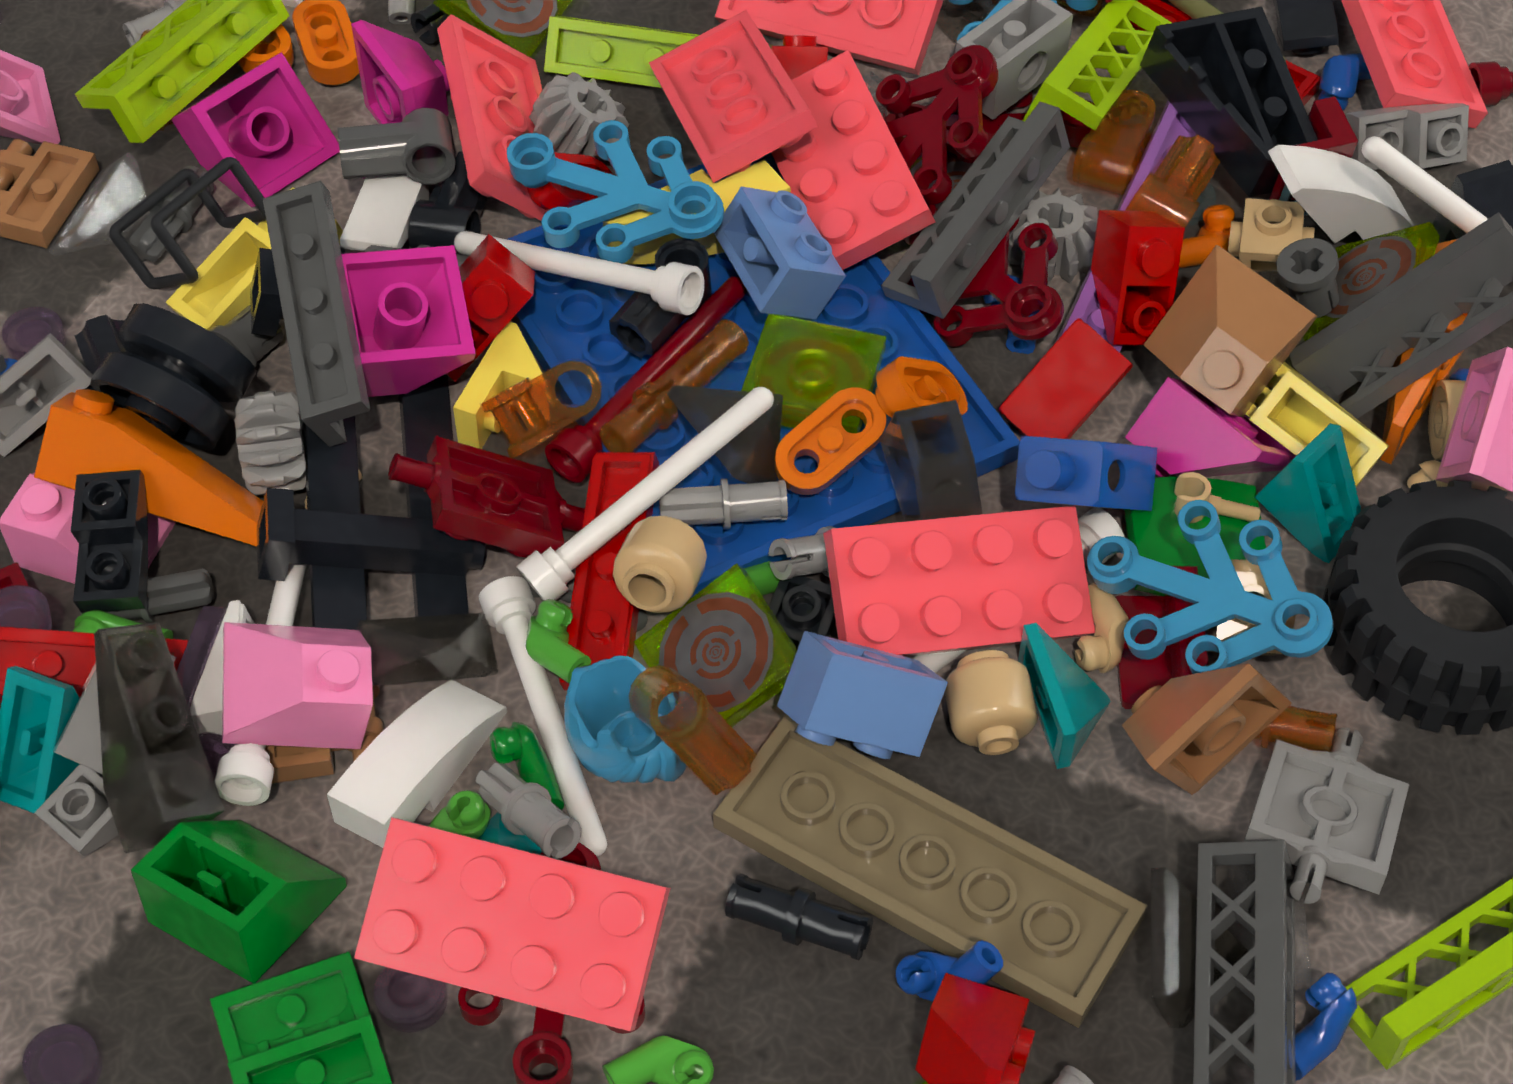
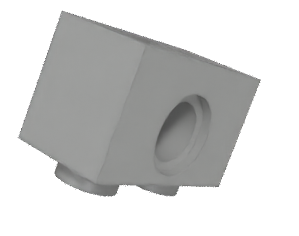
(1027, 45)

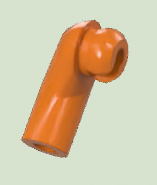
(1213, 233)

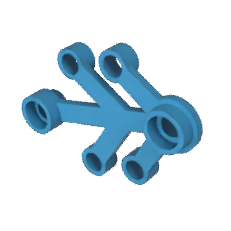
(534, 165)
(1215, 598)

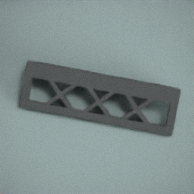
(979, 212)
(316, 310)
(1414, 315)
(1271, 958)

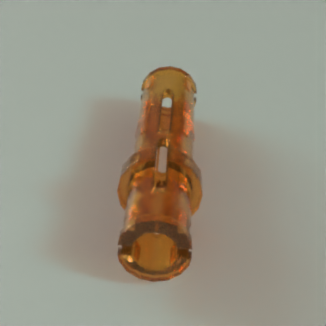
(651, 404)

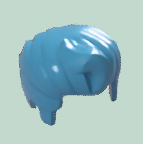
(608, 733)

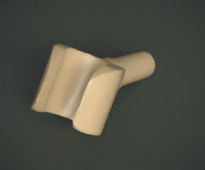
(1194, 486)

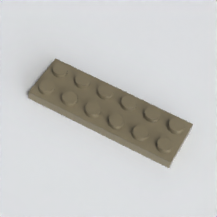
(932, 868)

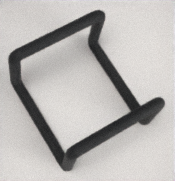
(198, 186)

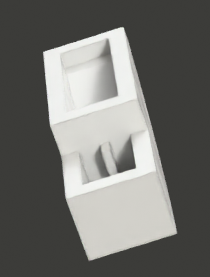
(1340, 192)
(414, 760)

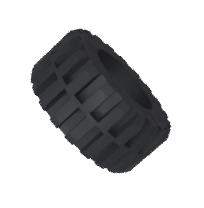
(1396, 648)

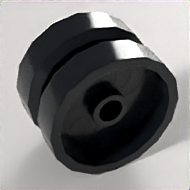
(174, 375)

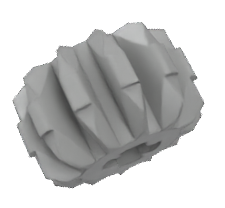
(571, 111)
(1072, 226)
(271, 442)

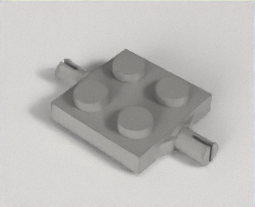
(1331, 814)

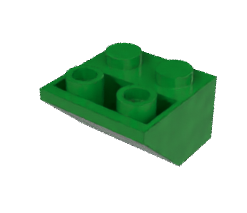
(233, 892)

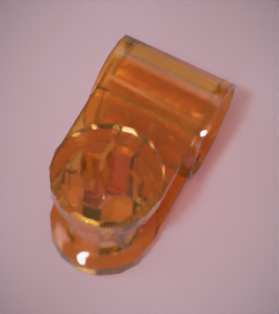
(1115, 148)
(540, 406)

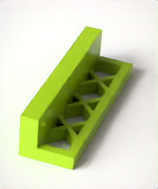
(608, 49)
(1096, 50)
(179, 61)
(1436, 1008)

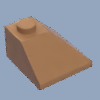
(1229, 332)
(1202, 721)

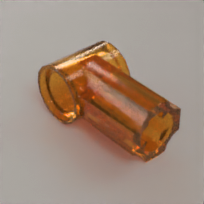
(1178, 180)
(692, 729)

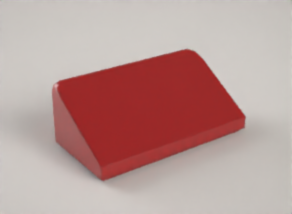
(1066, 384)

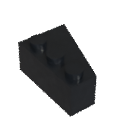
(1231, 90)

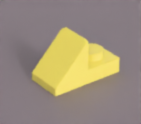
(502, 366)

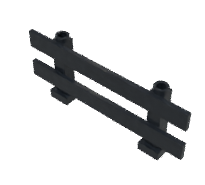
(332, 530)

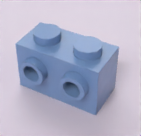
(779, 253)
(860, 696)

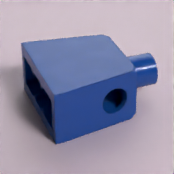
(1078, 473)

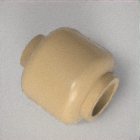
(659, 564)
(990, 702)

